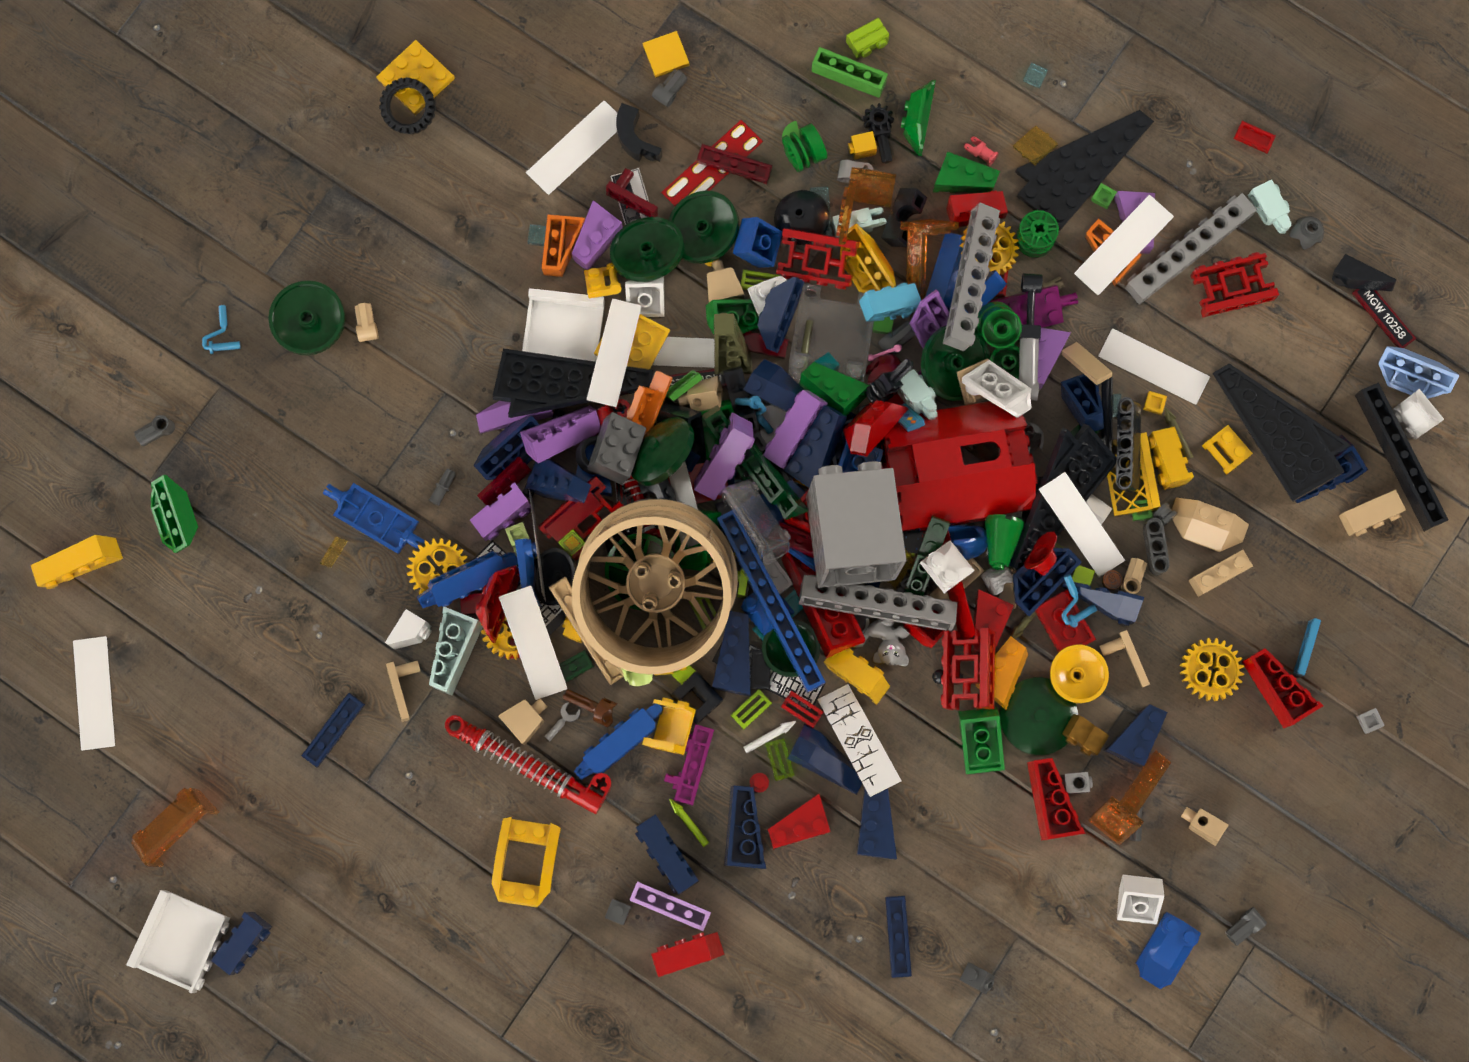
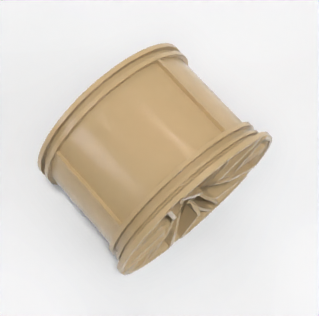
(654, 585)

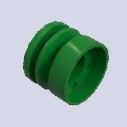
(807, 146)
(1033, 243)

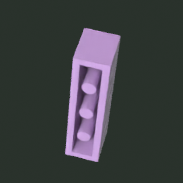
(670, 906)

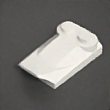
(999, 388)
(1417, 415)

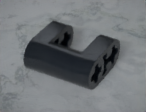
(703, 691)

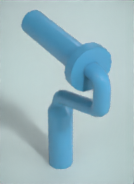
(220, 346)
(755, 402)
(1070, 619)

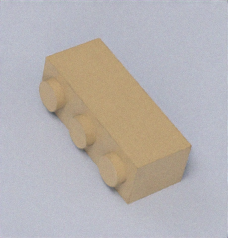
(1372, 513)
(1220, 573)

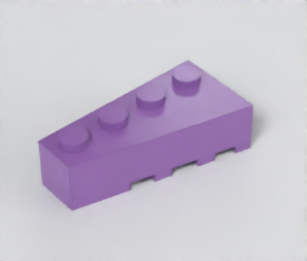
(794, 428)
(560, 433)
(725, 457)

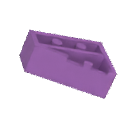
(1127, 203)
(595, 236)
(501, 513)

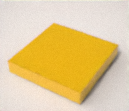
(666, 54)

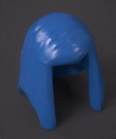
(969, 540)

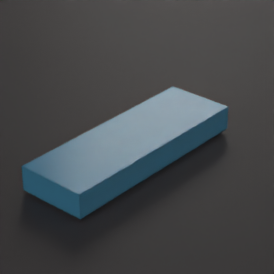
(1306, 647)

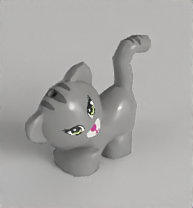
(891, 650)

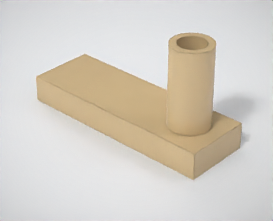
(1125, 642)
(395, 673)

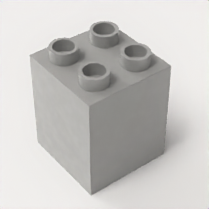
(855, 525)

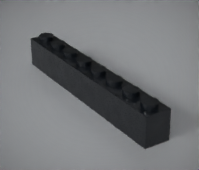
(1401, 457)

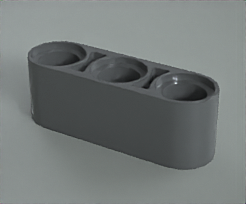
(1156, 537)

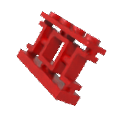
(819, 244)
(1240, 298)
(594, 482)
(983, 669)

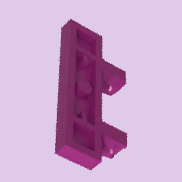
(688, 781)

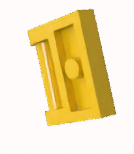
(596, 284)
(1231, 445)

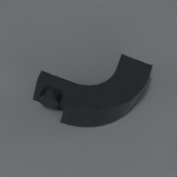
(625, 123)
(735, 387)

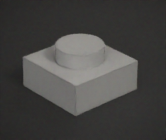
(1370, 721)

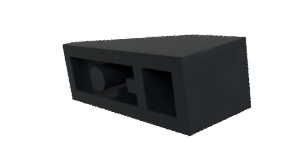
(1358, 275)

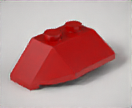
(872, 425)
(489, 608)

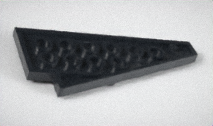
(1075, 171)
(552, 382)
(1290, 441)
(1086, 463)

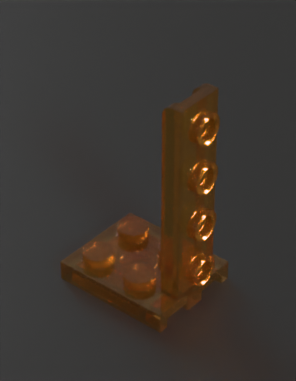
(864, 187)
(917, 247)
(1119, 818)

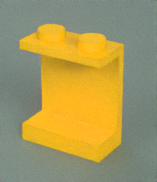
(672, 727)

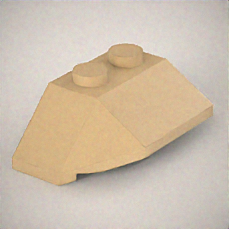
(1208, 524)

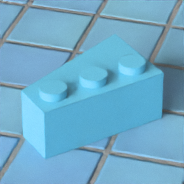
(890, 302)

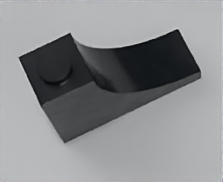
(692, 417)

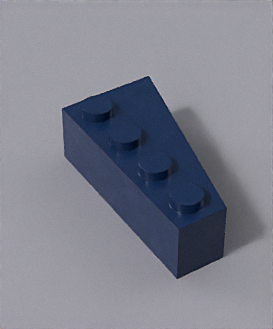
(556, 482)
(743, 830)

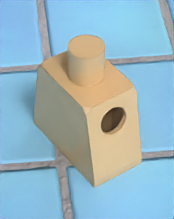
(723, 283)
(703, 395)
(524, 719)
(1211, 831)

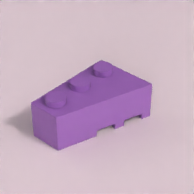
(1049, 349)

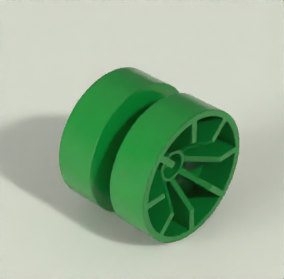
(999, 325)

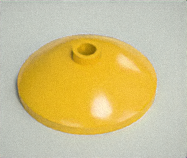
(1092, 672)

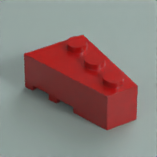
(960, 206)
(990, 613)
(801, 824)
(686, 953)

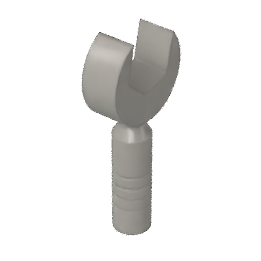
(560, 723)

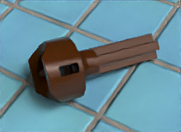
(601, 710)

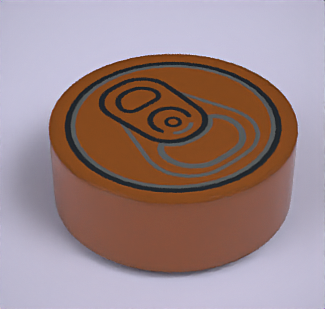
(1112, 580)

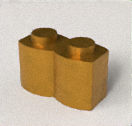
(1085, 735)

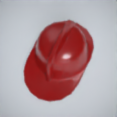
(1042, 555)

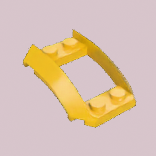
(528, 833)

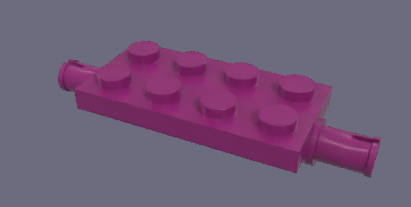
(1047, 305)

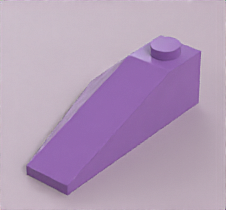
(497, 417)

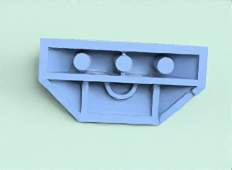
(1412, 371)

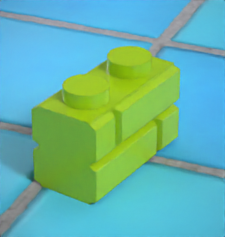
(867, 38)

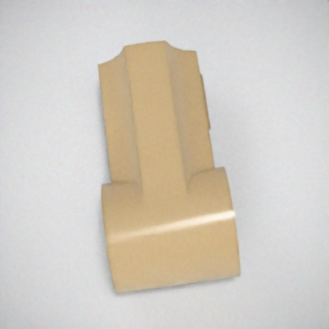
(366, 327)
(1134, 575)

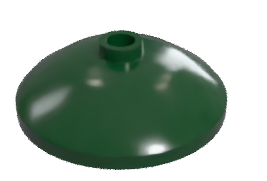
(776, 656)

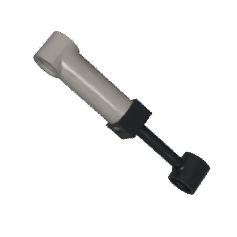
(1030, 336)

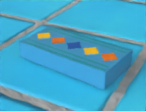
(911, 419)

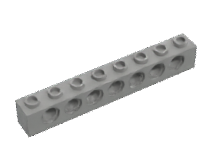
(1239, 205)
(954, 335)
(886, 609)

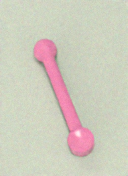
(897, 348)

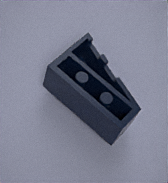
(1083, 401)
(242, 943)

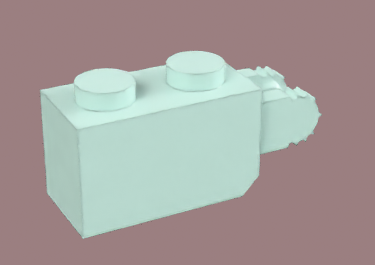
(1271, 206)
(863, 218)
(918, 395)

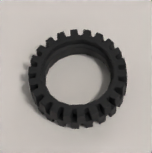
(387, 96)

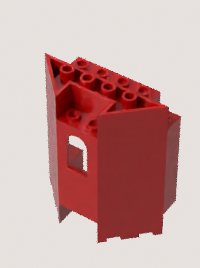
(936, 481)

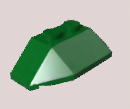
(917, 116)
(172, 514)

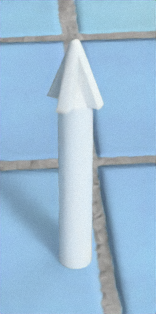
(785, 727)

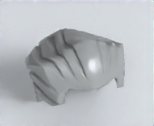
(995, 579)

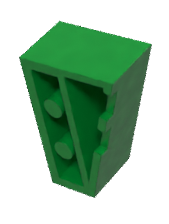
(965, 176)
(833, 387)

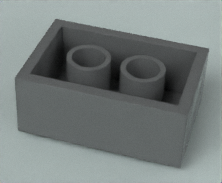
(616, 448)

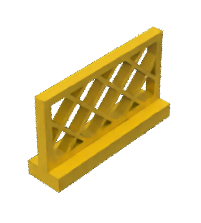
(1148, 478)

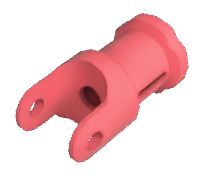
(981, 151)

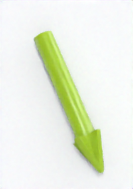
(678, 809)

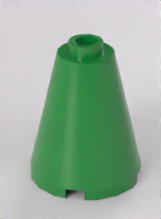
(1002, 539)

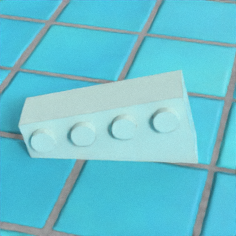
(453, 649)

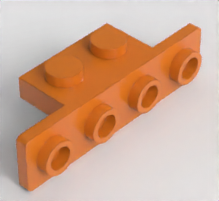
(649, 400)

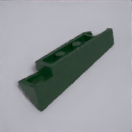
(772, 483)

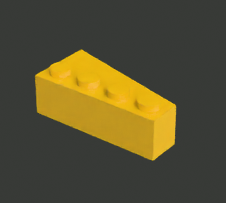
(76, 561)

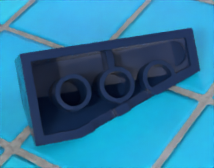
(773, 385)
(820, 756)

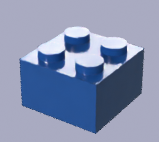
(757, 242)

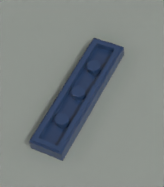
(333, 730)
(898, 936)

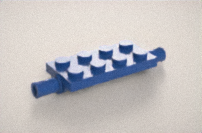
(375, 517)

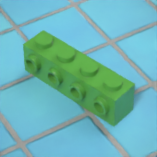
(849, 72)

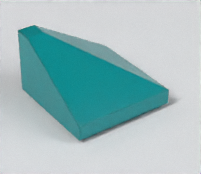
(828, 361)

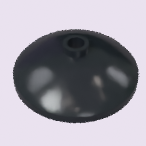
(814, 216)
(555, 565)

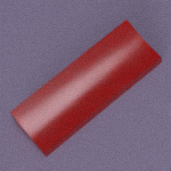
(833, 629)

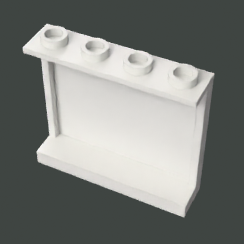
(563, 324)
(179, 941)

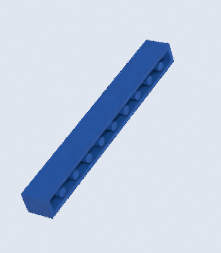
(771, 602)

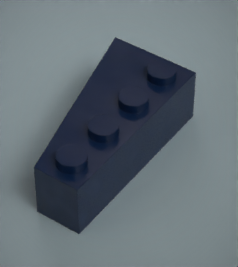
(817, 446)
(734, 659)
(876, 827)
(667, 855)

